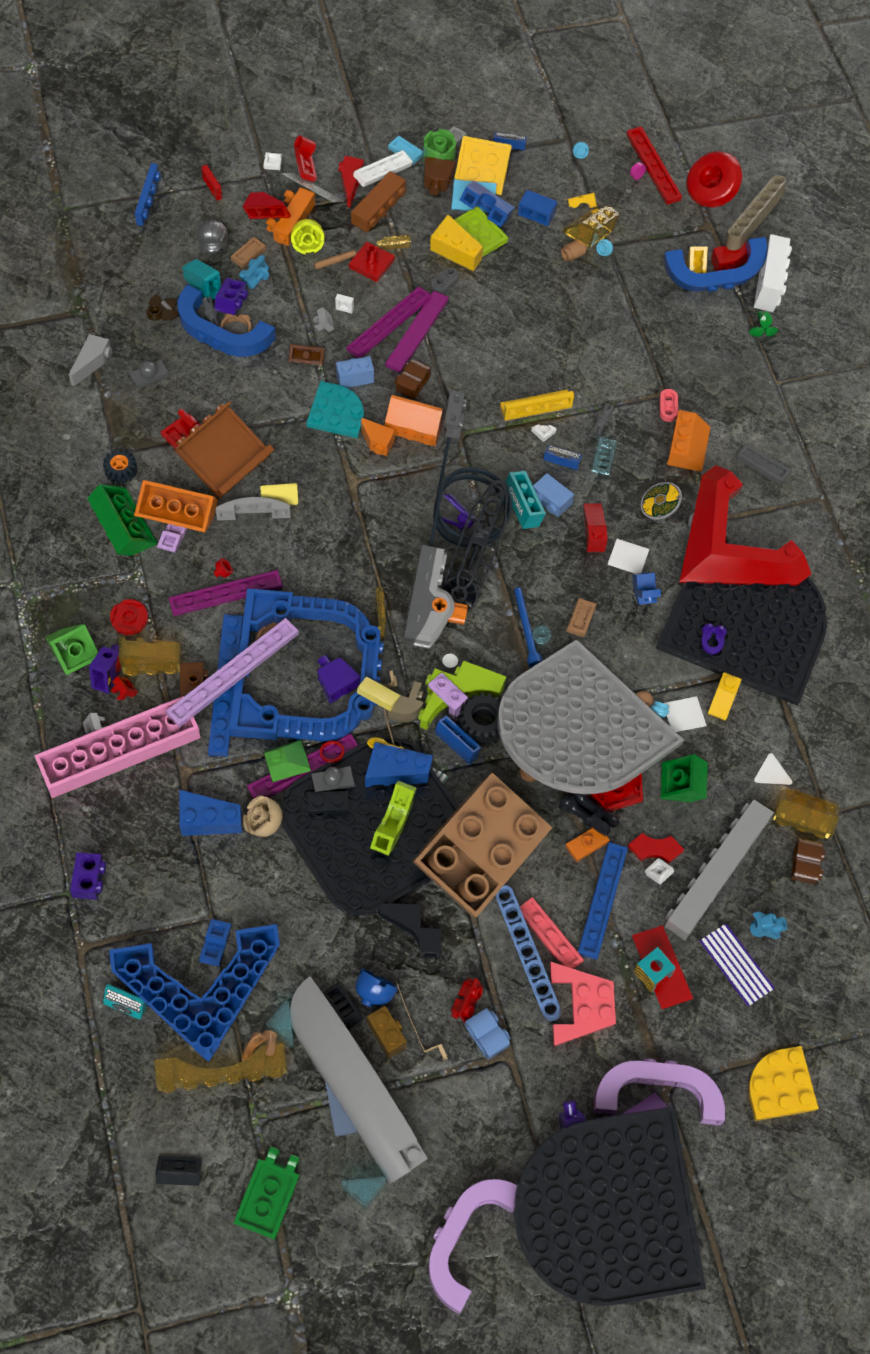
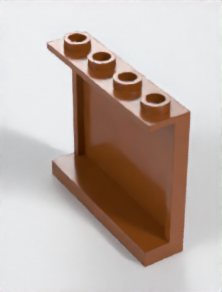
(222, 450)

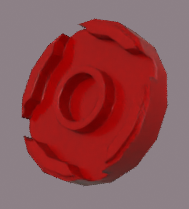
(129, 617)

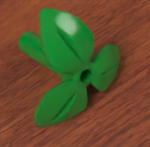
(765, 321)

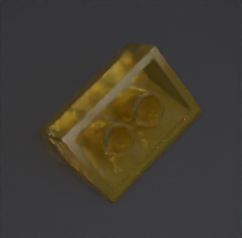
(593, 225)
(806, 813)

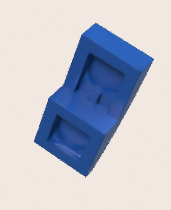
(215, 942)

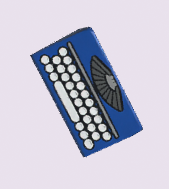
(516, 141)
(562, 457)

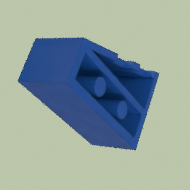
(208, 815)

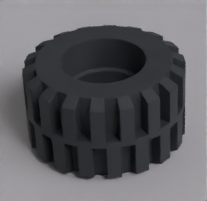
(476, 706)

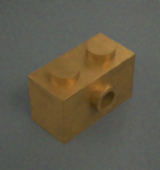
(387, 1032)

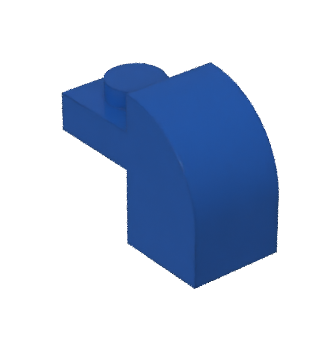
(645, 588)

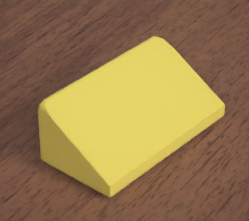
(283, 492)
(378, 693)

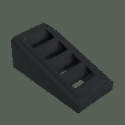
(351, 1015)

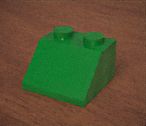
(684, 779)

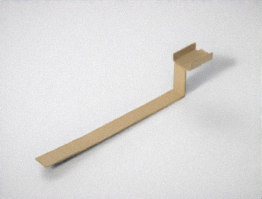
(393, 683)
(440, 1047)

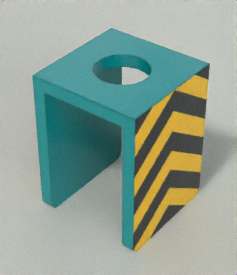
(647, 975)

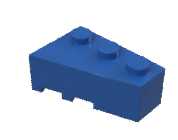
(396, 764)

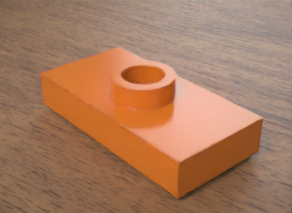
(586, 844)

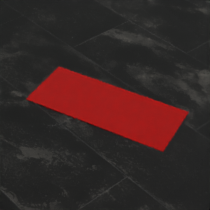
(669, 990)

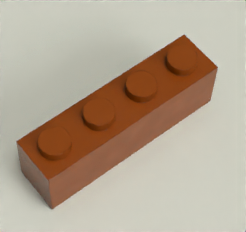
(378, 201)

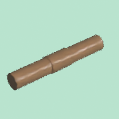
(335, 259)

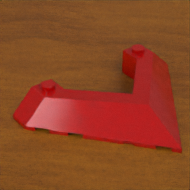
(713, 560)

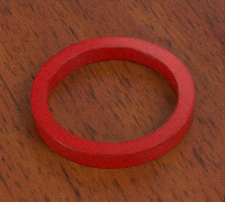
(330, 743)

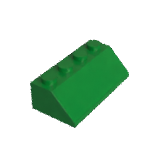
(116, 514)

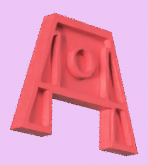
(591, 1003)

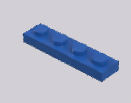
(146, 197)

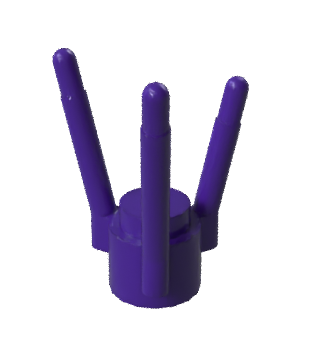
(463, 516)

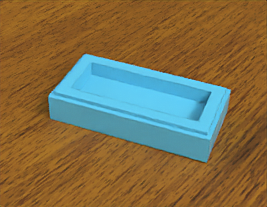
(412, 151)

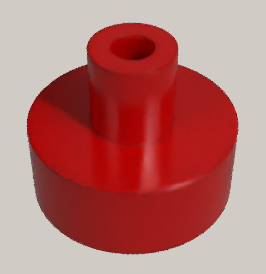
(223, 568)

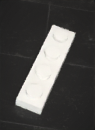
(379, 169)

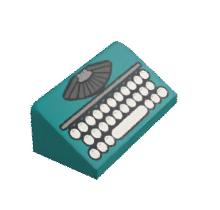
(124, 1001)

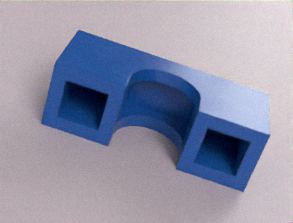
(478, 196)

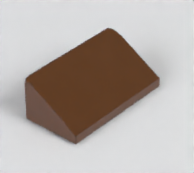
(306, 354)

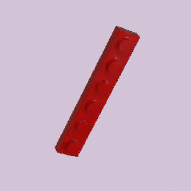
(654, 165)

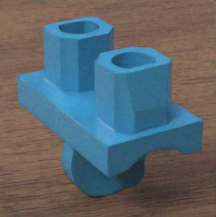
(257, 270)
(767, 925)

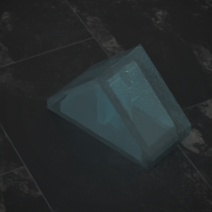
(281, 1024)
(364, 1190)

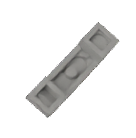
(253, 505)

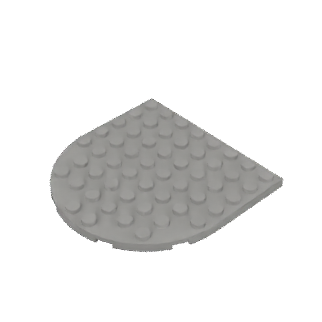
(580, 725)

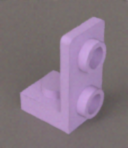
(449, 694)

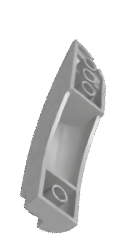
(354, 1083)

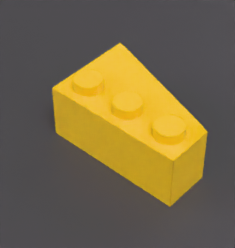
(456, 244)

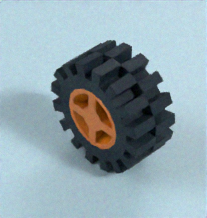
(114, 463)

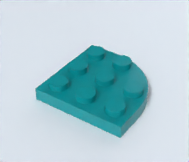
(336, 410)

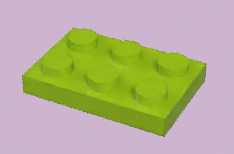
(482, 230)

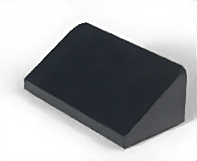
(178, 1170)

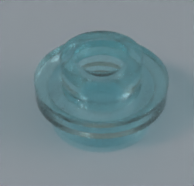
(541, 630)

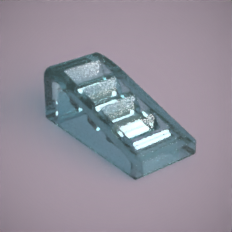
(608, 443)

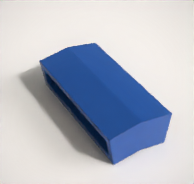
(457, 740)

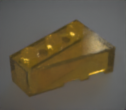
(149, 657)

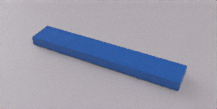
(602, 901)

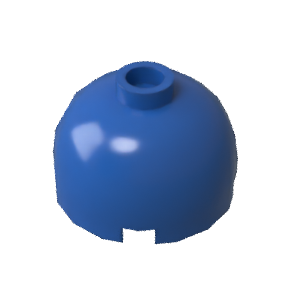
(374, 989)

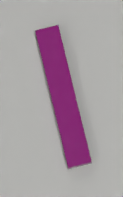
(388, 322)
(417, 332)
(223, 593)
(268, 788)

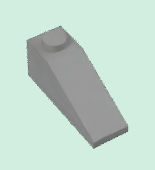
(91, 357)

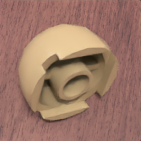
(263, 817)

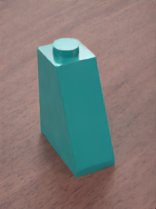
(202, 278)

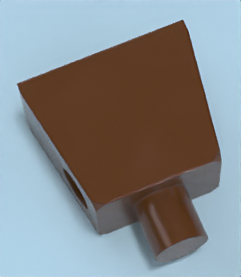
(438, 174)

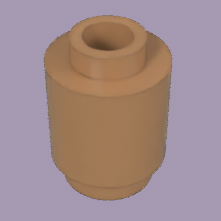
(573, 250)

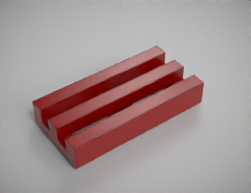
(211, 182)

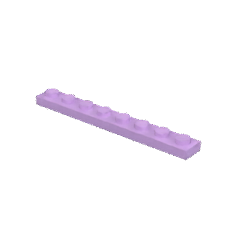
(232, 672)

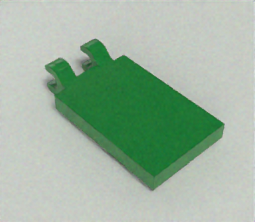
(268, 1195)

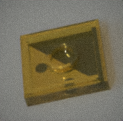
(379, 607)

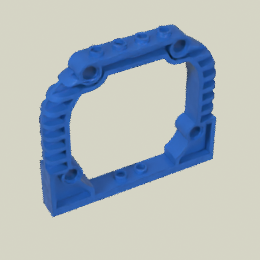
(260, 611)

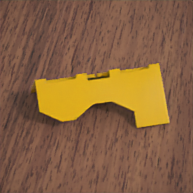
(588, 198)

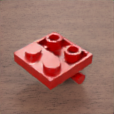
(179, 428)

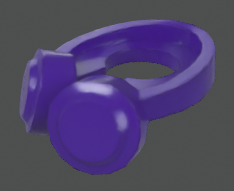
(719, 631)

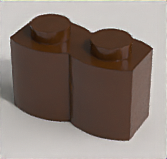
(413, 378)
(807, 861)

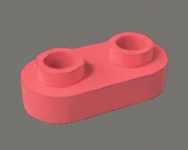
(668, 407)

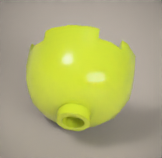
(307, 236)

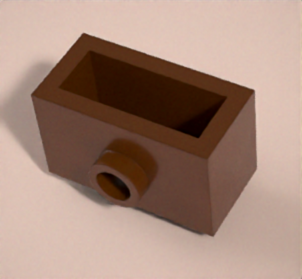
(191, 676)

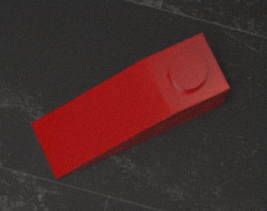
(348, 181)
(263, 206)
(595, 527)

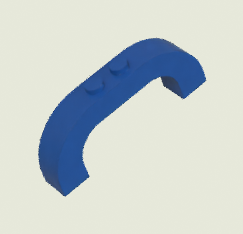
(716, 280)
(218, 338)

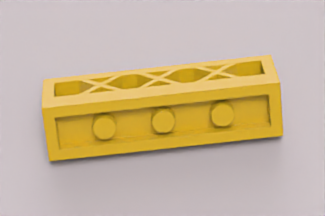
(537, 404)

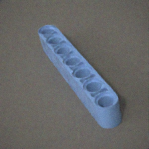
(531, 961)

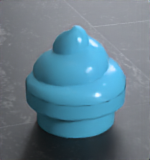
(580, 150)
(604, 247)
(660, 709)

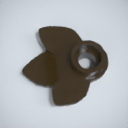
(163, 309)

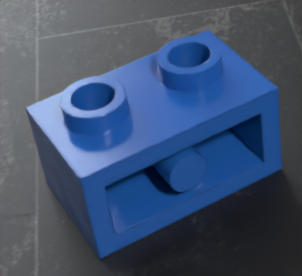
(537, 208)

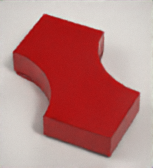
(646, 847)

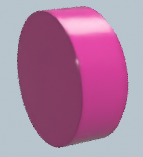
(637, 171)

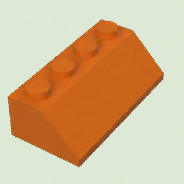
(175, 506)

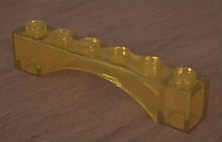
(174, 1073)

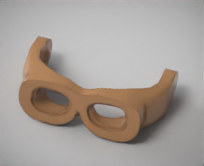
(232, 318)
(256, 1041)

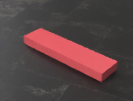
(550, 935)

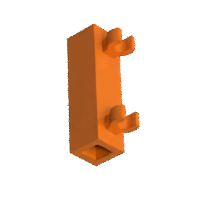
(299, 207)

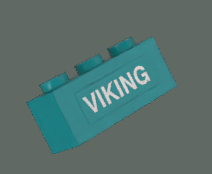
(525, 500)

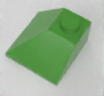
(72, 647)
(287, 761)

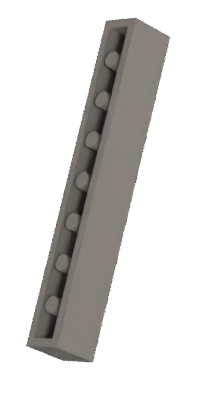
(719, 869)

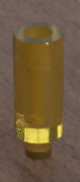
(395, 242)

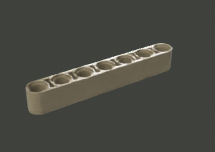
(755, 213)

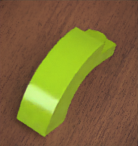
(394, 819)

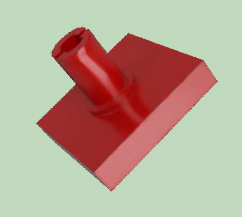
(371, 261)

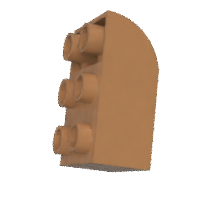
(482, 844)

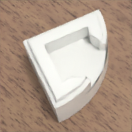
(543, 432)

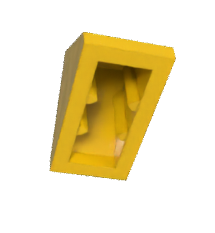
(697, 259)

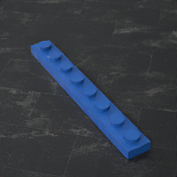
(222, 706)

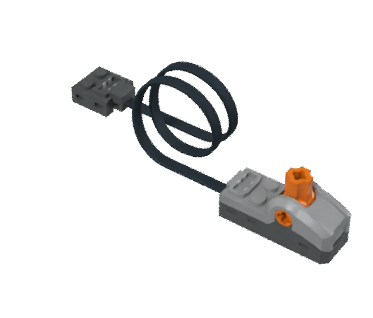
(423, 619)

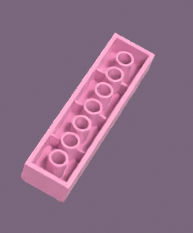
(113, 749)

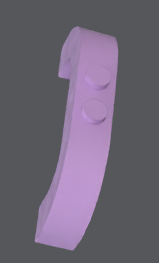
(666, 1074)
(485, 1192)

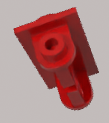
(471, 991)

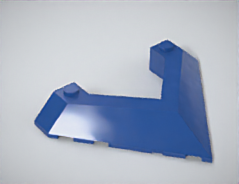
(206, 1019)

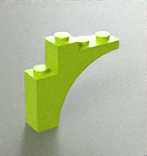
(468, 679)

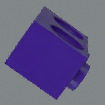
(230, 296)
(82, 876)

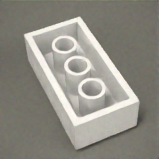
(773, 274)

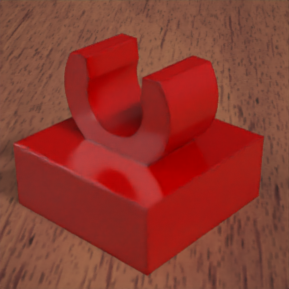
(125, 687)

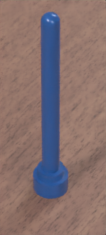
(533, 656)

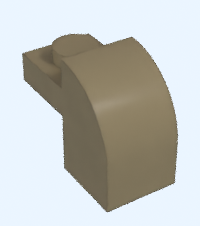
(407, 708)

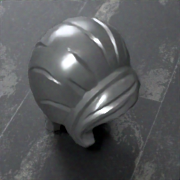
(212, 236)

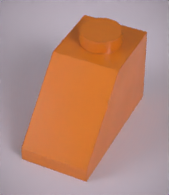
(378, 437)

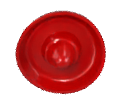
(714, 179)

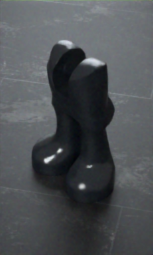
(599, 820)

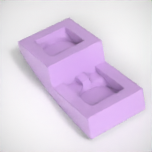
(171, 538)

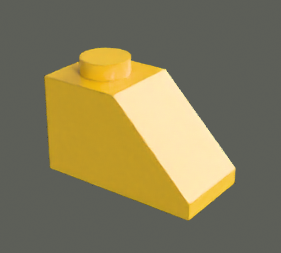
(724, 696)

